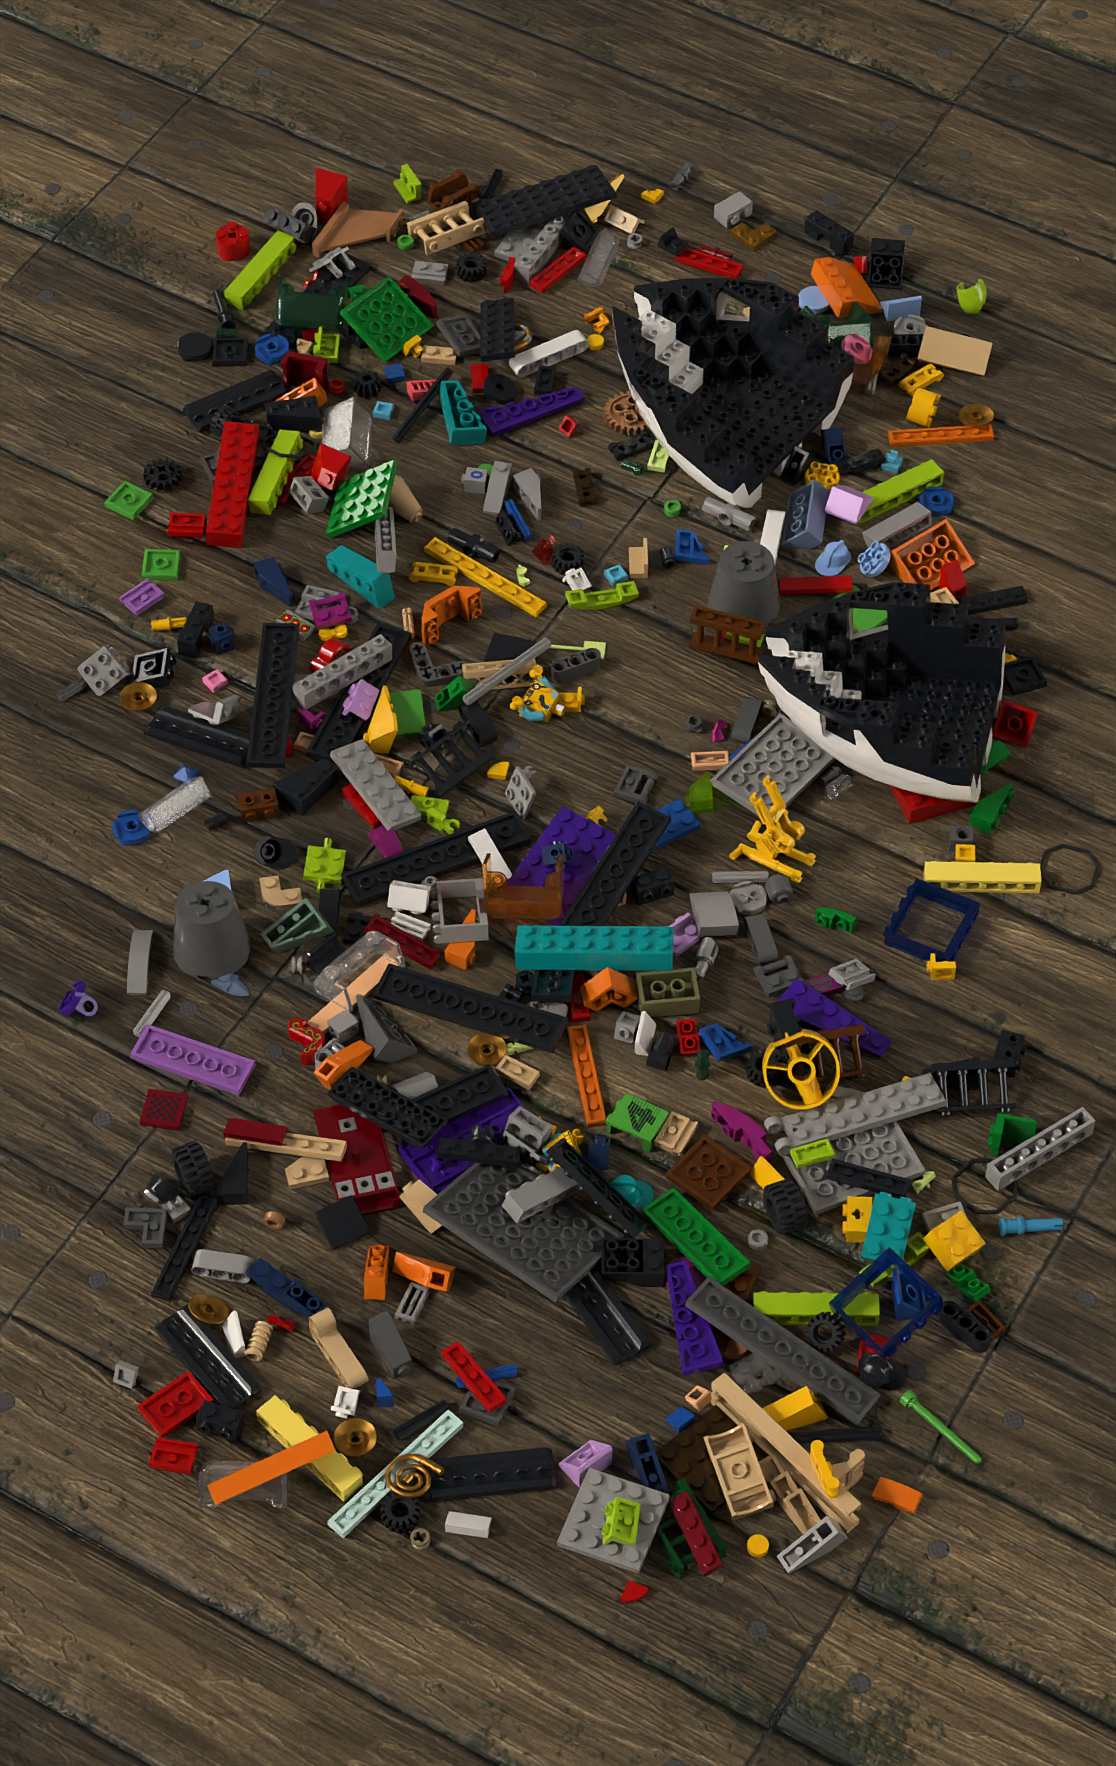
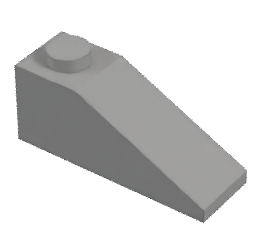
(498, 487)
(528, 488)
(812, 1545)

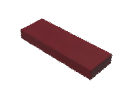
(255, 1131)

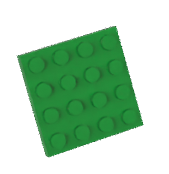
(386, 319)
(362, 499)

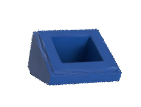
(384, 1396)
(680, 1419)

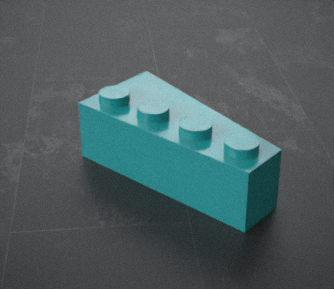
(461, 421)
(361, 576)

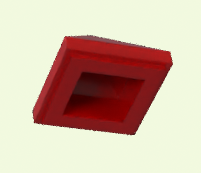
(568, 426)

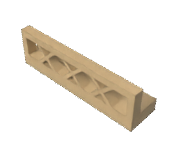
(487, 669)

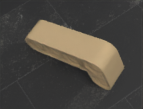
(335, 1349)

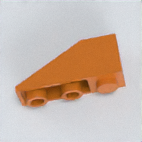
(339, 1063)
(424, 1271)
(376, 1272)

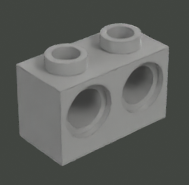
(308, 494)
(529, 1128)

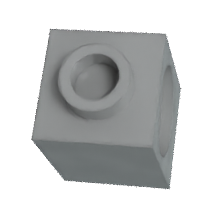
(343, 1026)

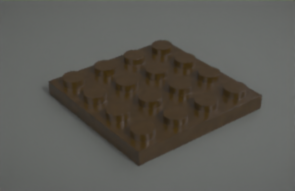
(689, 1459)

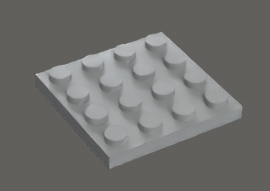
(586, 1519)

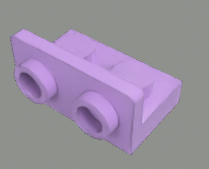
(684, 934)

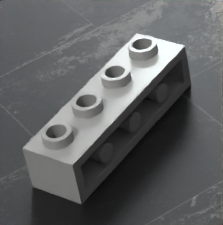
(539, 1194)

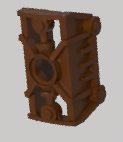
(450, 193)

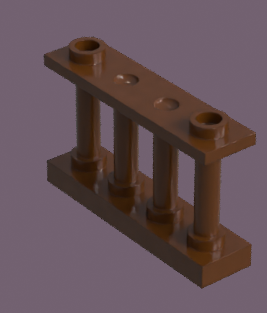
(729, 623)
(834, 1034)

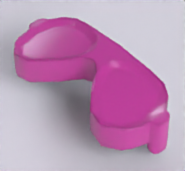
(717, 734)

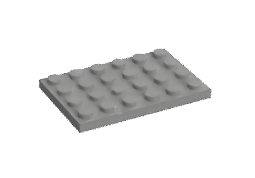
(776, 751)
(877, 1148)

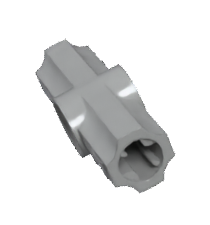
(729, 513)

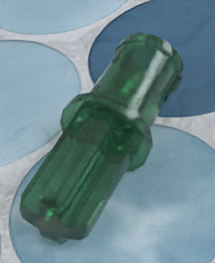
(702, 1065)

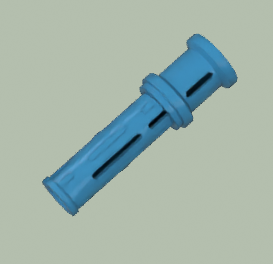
(1020, 1225)

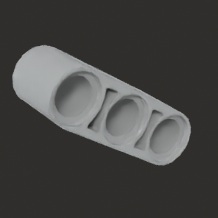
(222, 1266)

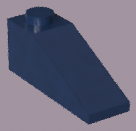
(646, 1463)

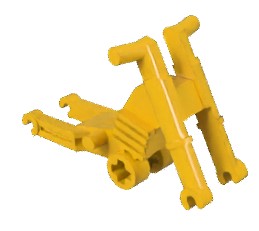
(777, 838)

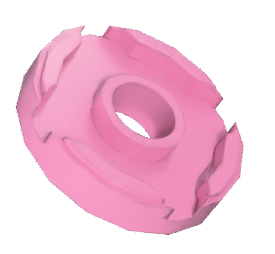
(851, 343)

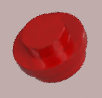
(336, 386)

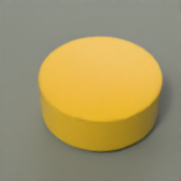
(596, 342)
(757, 1546)

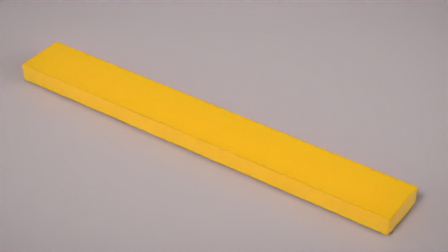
(485, 577)

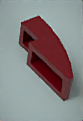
(419, 295)

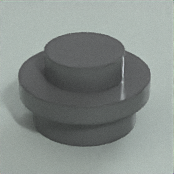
(854, 995)

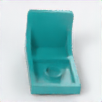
(888, 1226)

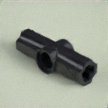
(473, 545)

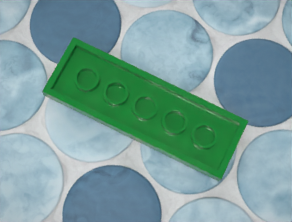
(695, 1237)

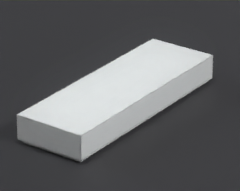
(482, 845)

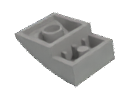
(714, 914)

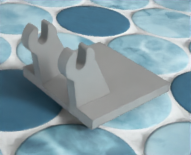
(328, 263)
(520, 790)

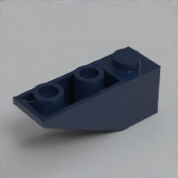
(272, 580)

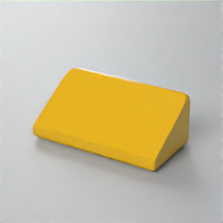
(765, 1173)

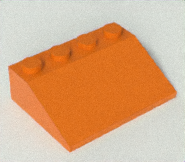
(843, 286)
(923, 556)

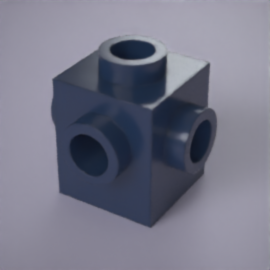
(221, 638)
(552, 852)

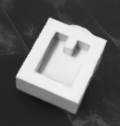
(577, 579)

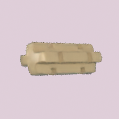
(408, 621)

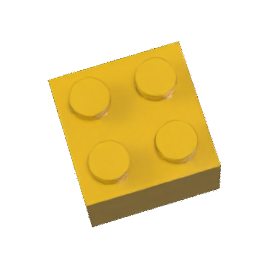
(954, 1241)

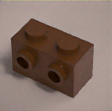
(258, 805)

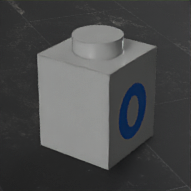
(475, 480)

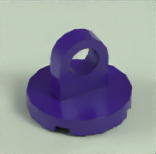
(75, 999)

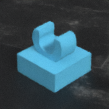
(893, 462)

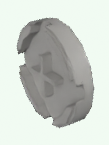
(748, 898)

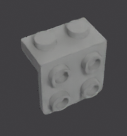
(104, 670)
(216, 714)

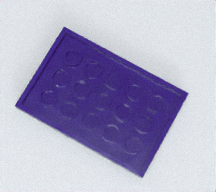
(587, 844)

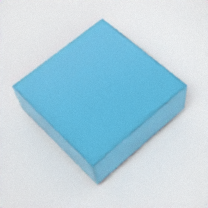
(383, 410)
(616, 575)

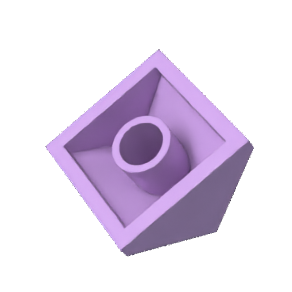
(847, 503)
(590, 1455)

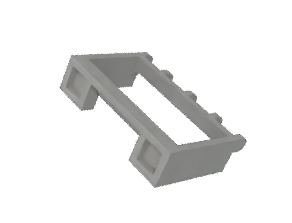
(459, 932)

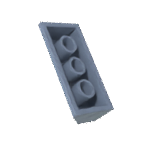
(805, 517)

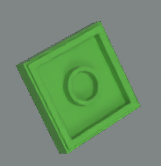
(129, 500)
(161, 564)

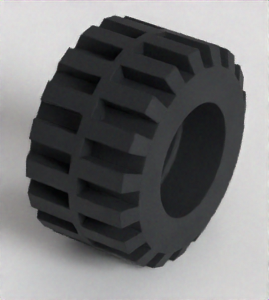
(192, 1168)
(785, 1206)

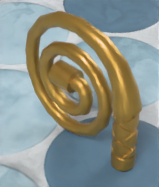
(420, 1459)

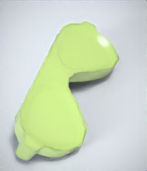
(521, 572)
(920, 1184)

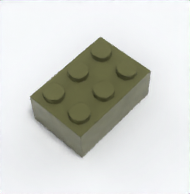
(668, 992)

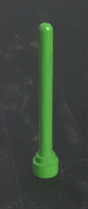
(909, 1400)

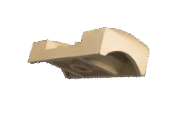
(739, 1472)

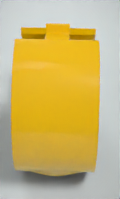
(808, 1084)

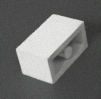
(408, 897)

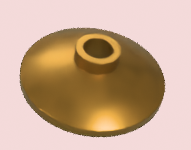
(976, 415)
(138, 696)
(486, 1043)
(208, 1309)
(355, 1430)

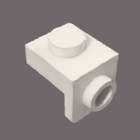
(345, 1402)

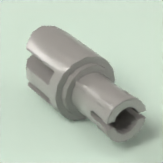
(705, 957)

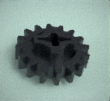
(162, 474)

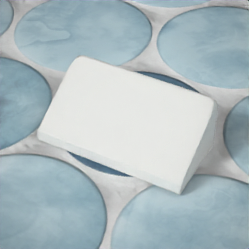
(645, 1034)
(234, 1335)
(468, 1524)

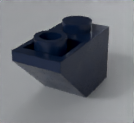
(833, 444)
(599, 1151)

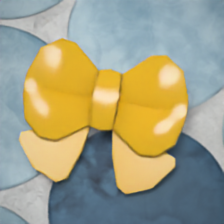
(339, 632)

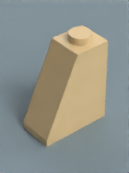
(415, 1198)

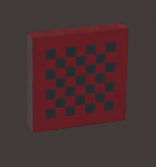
(163, 1109)

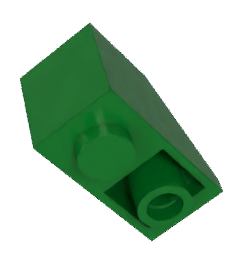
(453, 694)

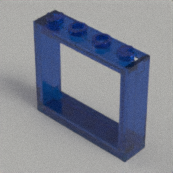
(942, 897)
(869, 1275)

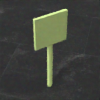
(587, 644)

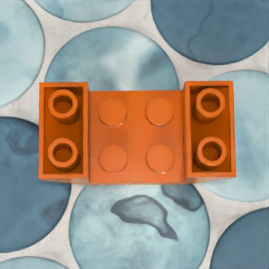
(445, 606)

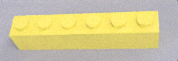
(984, 877)
(291, 1429)

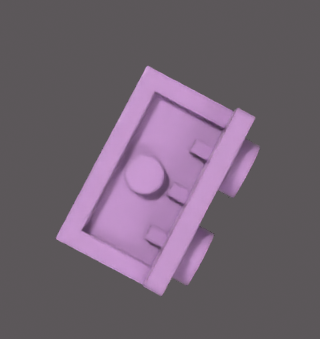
(361, 699)

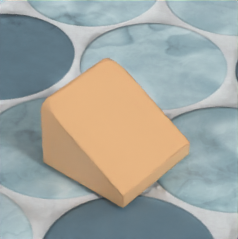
(702, 1401)

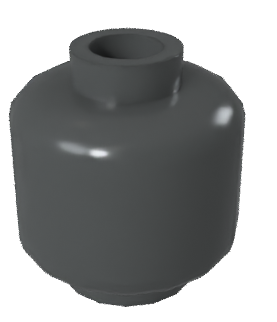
(778, 889)

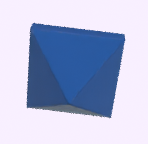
(185, 773)

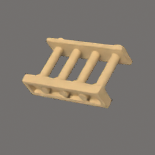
(443, 218)

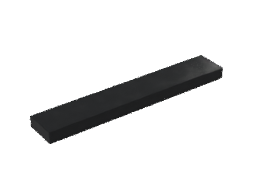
(185, 1248)

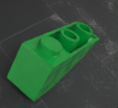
(988, 810)

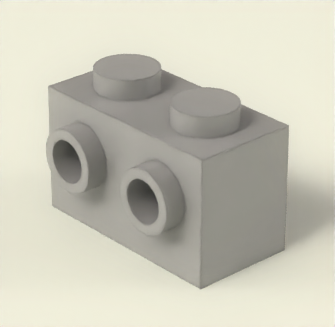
(733, 209)

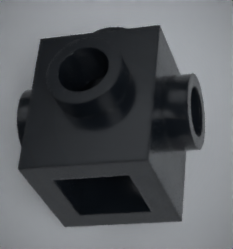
(432, 734)

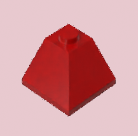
(330, 467)
(1015, 723)

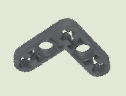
(433, 673)

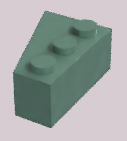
(296, 927)

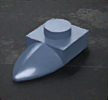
(231, 984)

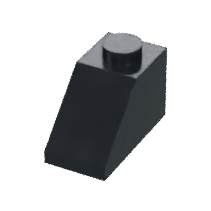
(797, 465)

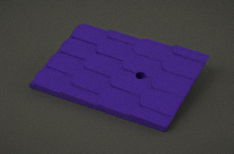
(440, 1172)

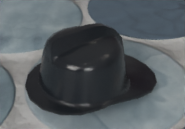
(275, 852)
(162, 1191)
(881, 1372)

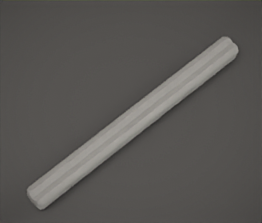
(506, 671)

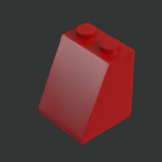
(329, 193)

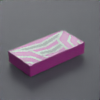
(824, 984)

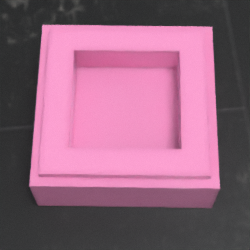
(215, 680)

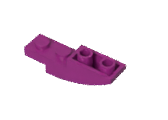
(742, 1127)

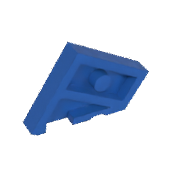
(689, 548)
(722, 1043)

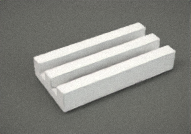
(411, 924)

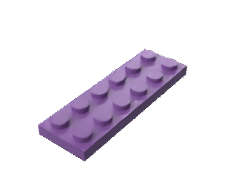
(192, 1059)

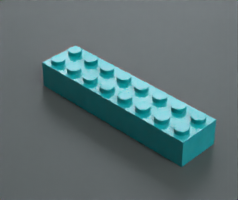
(594, 948)

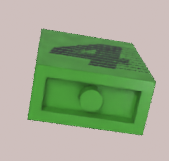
(637, 1119)

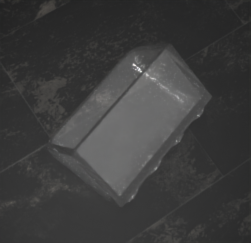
(349, 430)

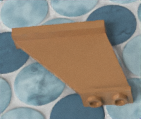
(356, 226)

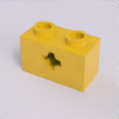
(857, 1218)

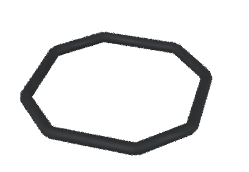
(290, 455)
(1075, 849)
(966, 1203)

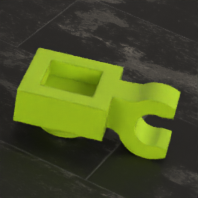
(438, 820)

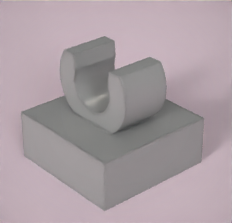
(176, 1209)
(125, 1374)

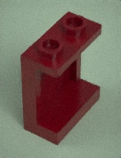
(304, 367)

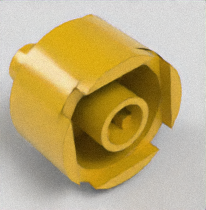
(923, 407)

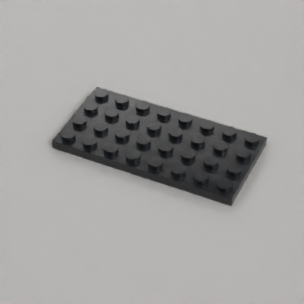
(544, 200)

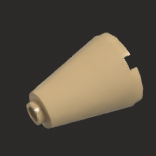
(404, 502)

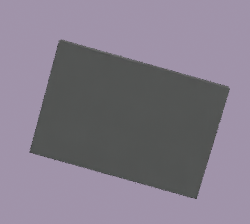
(460, 334)

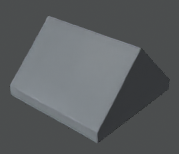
(416, 1085)

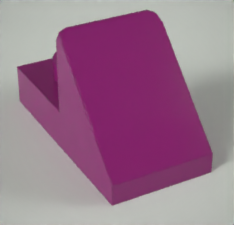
(385, 841)

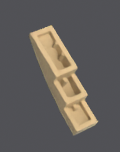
(788, 1495)

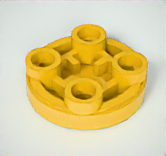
(825, 474)

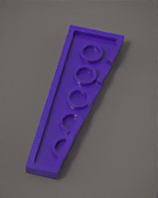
(516, 415)
(824, 1014)
(694, 1335)

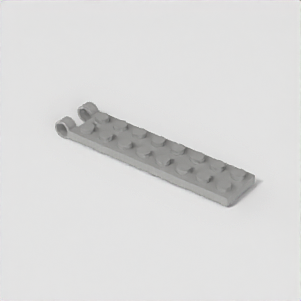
(857, 1113)

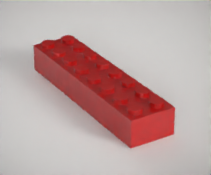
(232, 484)

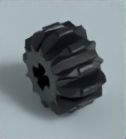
(367, 384)

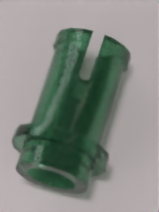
(226, 332)
(635, 468)

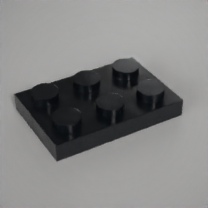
(552, 986)

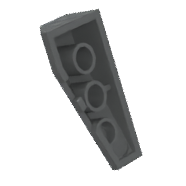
(382, 1033)

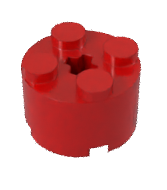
(232, 242)

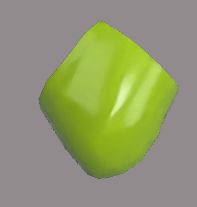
(973, 298)

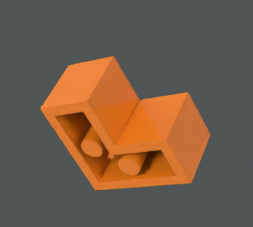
(608, 987)

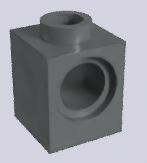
(960, 835)

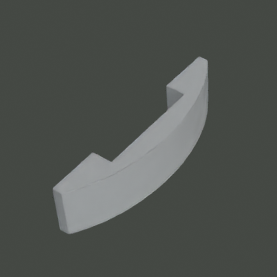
(139, 962)

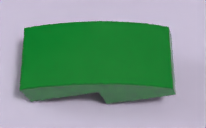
(997, 754)
(830, 917)
(965, 1280)

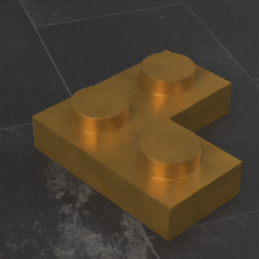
(753, 238)

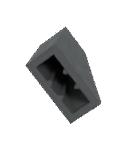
(389, 1345)

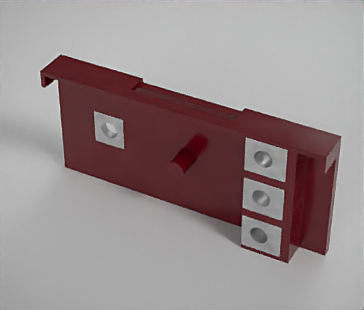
(364, 1164)

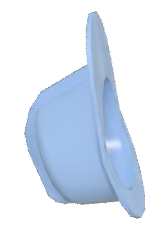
(833, 559)

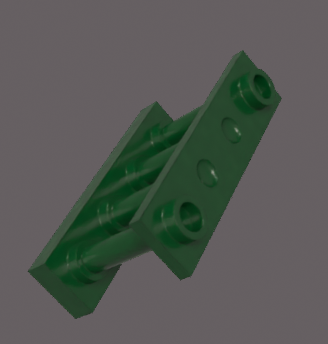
(675, 1563)

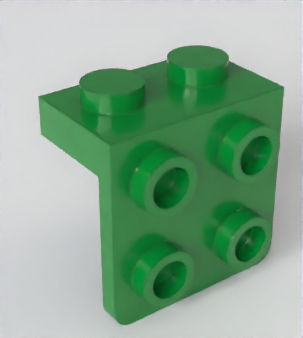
(1010, 1129)

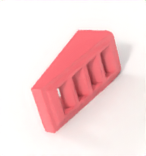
(418, 388)

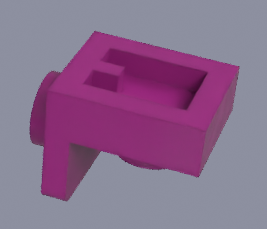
(308, 720)

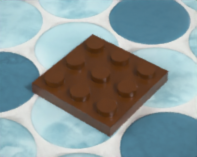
(708, 1172)

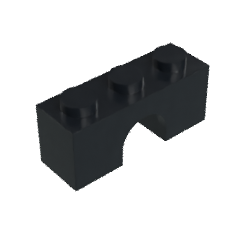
(289, 224)
(840, 238)
(199, 620)

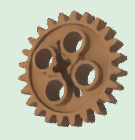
(624, 415)

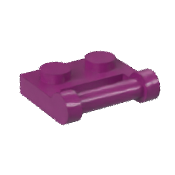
(330, 616)

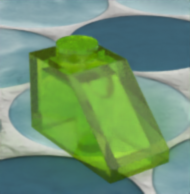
(700, 795)

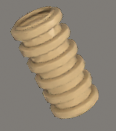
(258, 1341)

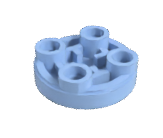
(814, 299)
(874, 559)

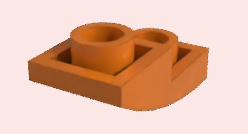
(899, 1495)

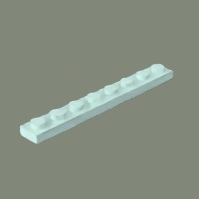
(377, 1489)

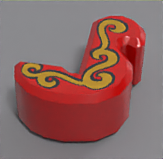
(329, 652)
(308, 1036)

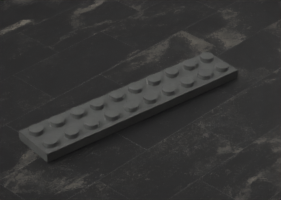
(783, 1350)

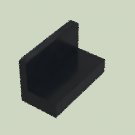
(324, 953)

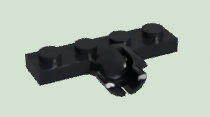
(479, 1149)

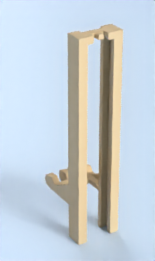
(792, 1455)

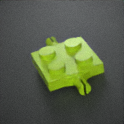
(324, 865)

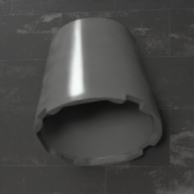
(746, 582)
(209, 931)

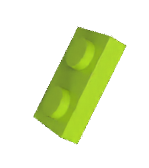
(327, 345)

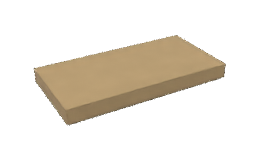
(954, 351)

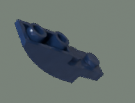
(283, 1290)

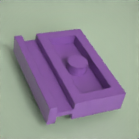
(142, 597)

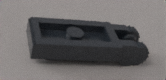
(528, 1153)

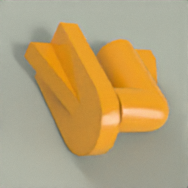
(597, 313)

